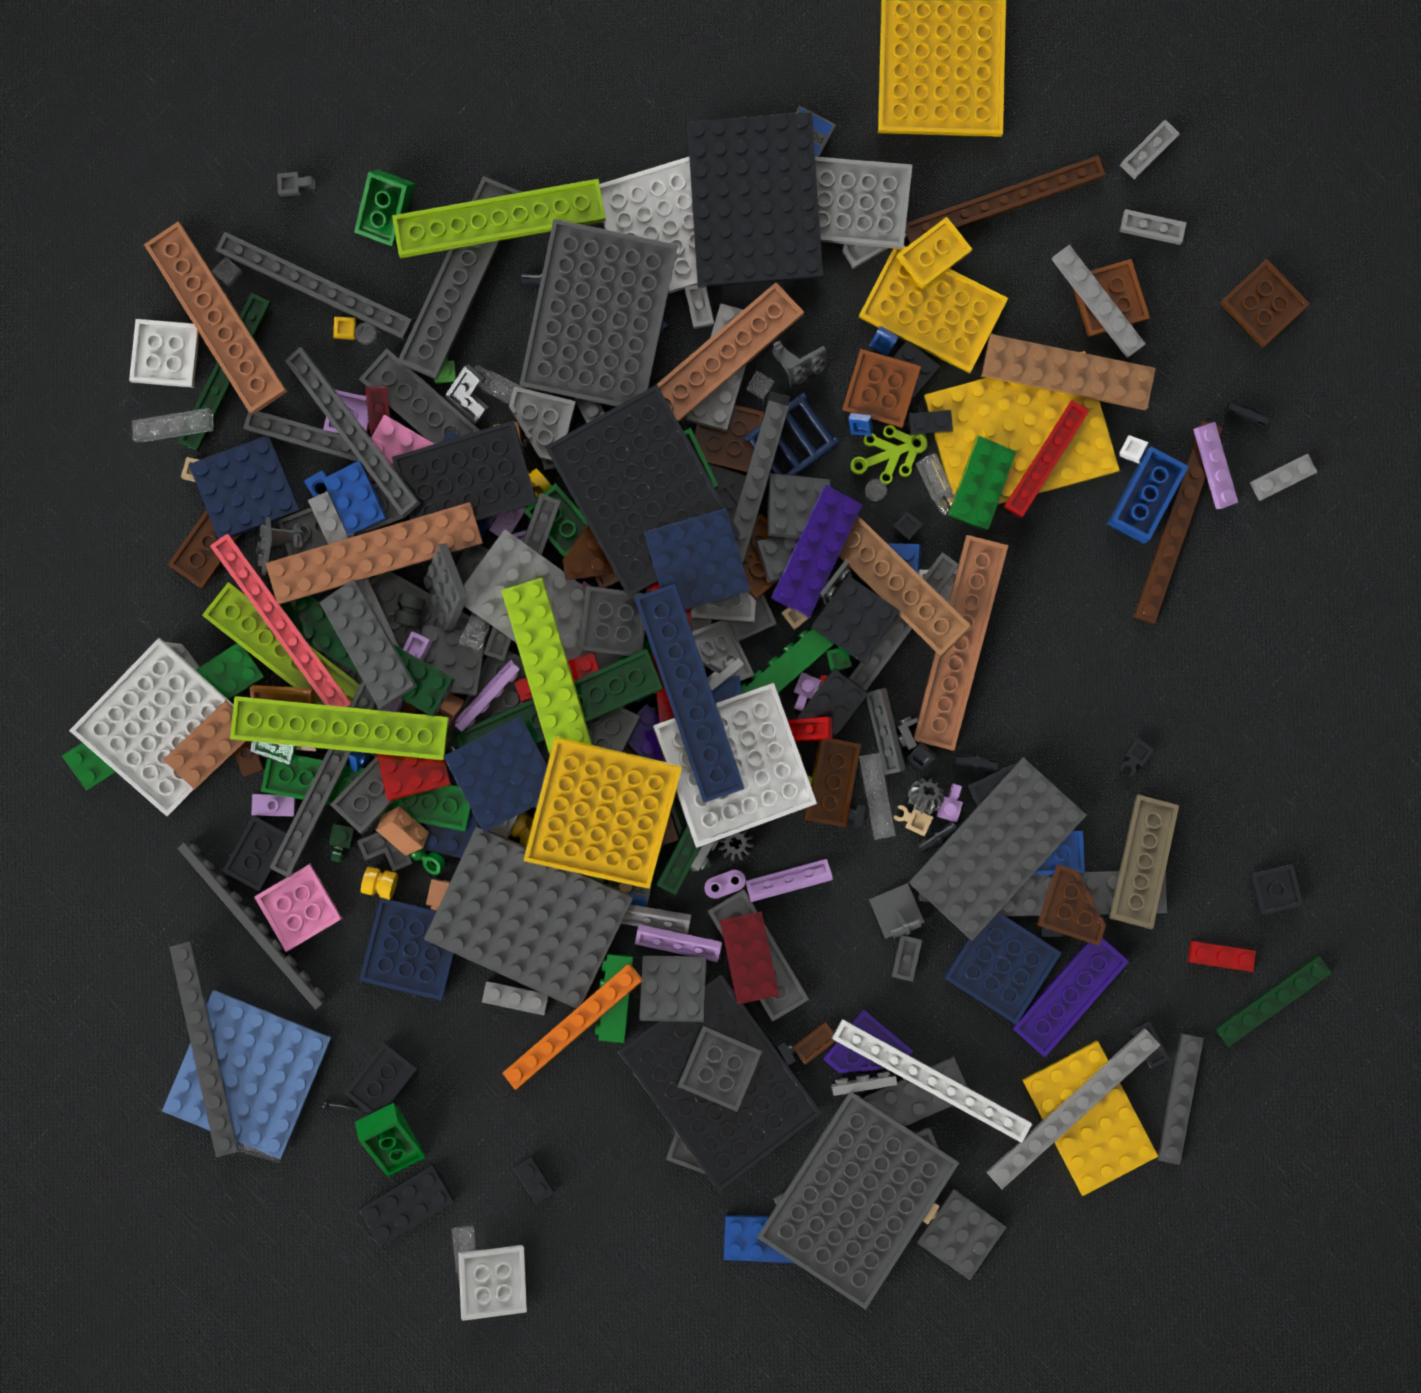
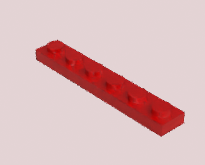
(1046, 459)

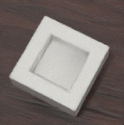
(1133, 449)

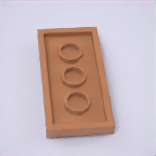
(205, 747)

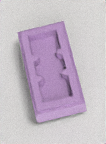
(507, 521)
(273, 805)

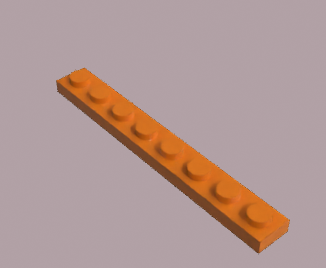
(572, 1026)

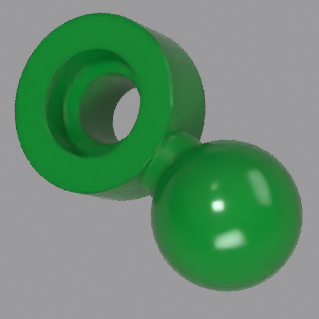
(432, 862)

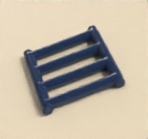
(814, 454)

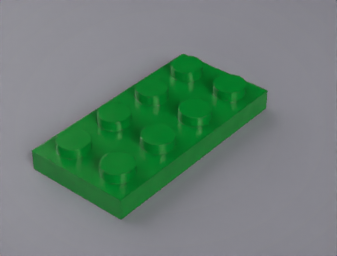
(982, 483)

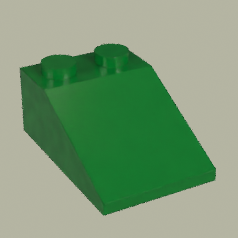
(382, 198)
(389, 1139)

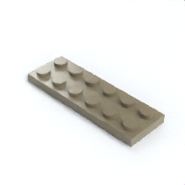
(1144, 862)

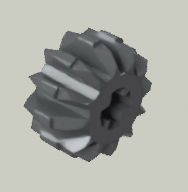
(926, 796)
(732, 849)

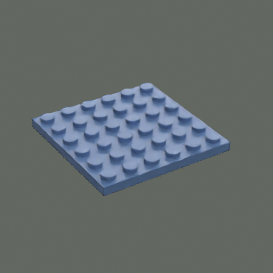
(265, 1072)

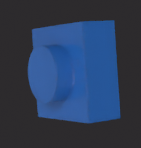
(884, 341)
(860, 424)
(358, 759)

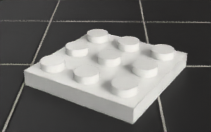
(164, 353)
(492, 1282)

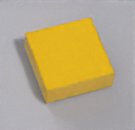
(344, 328)

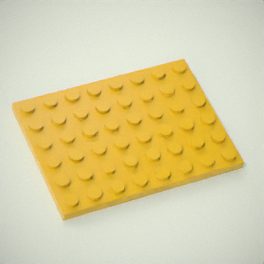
(942, 67)
(1022, 421)

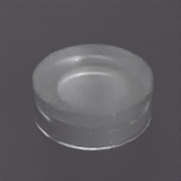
(365, 333)
(875, 490)

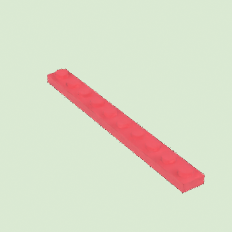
(279, 622)

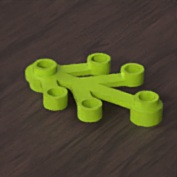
(891, 452)

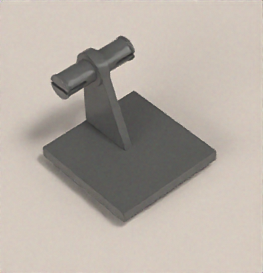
(801, 368)
(274, 537)
(832, 585)
(897, 911)

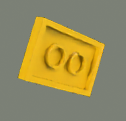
(934, 252)

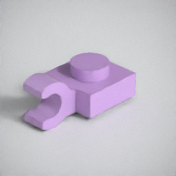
(805, 688)
(951, 806)

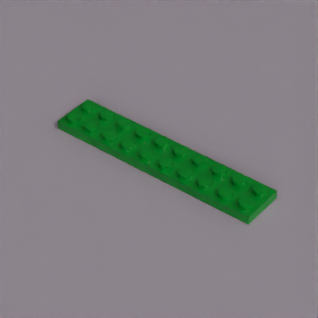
(227, 673)
(436, 807)

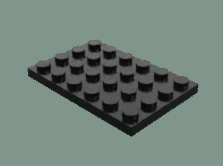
(471, 468)

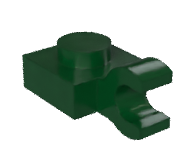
(341, 838)

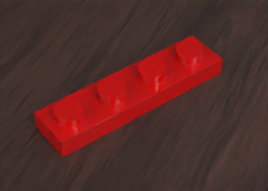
(579, 668)

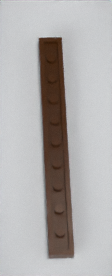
(1010, 197)
(1172, 536)

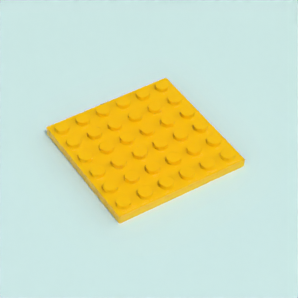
(602, 812)

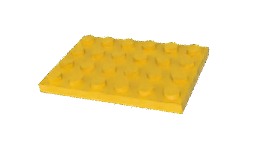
(944, 318)
(1106, 1138)

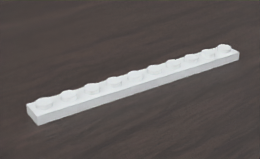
(932, 1080)

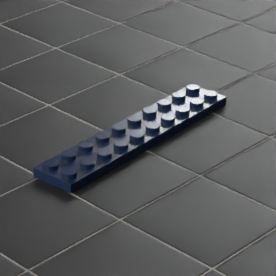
(689, 693)

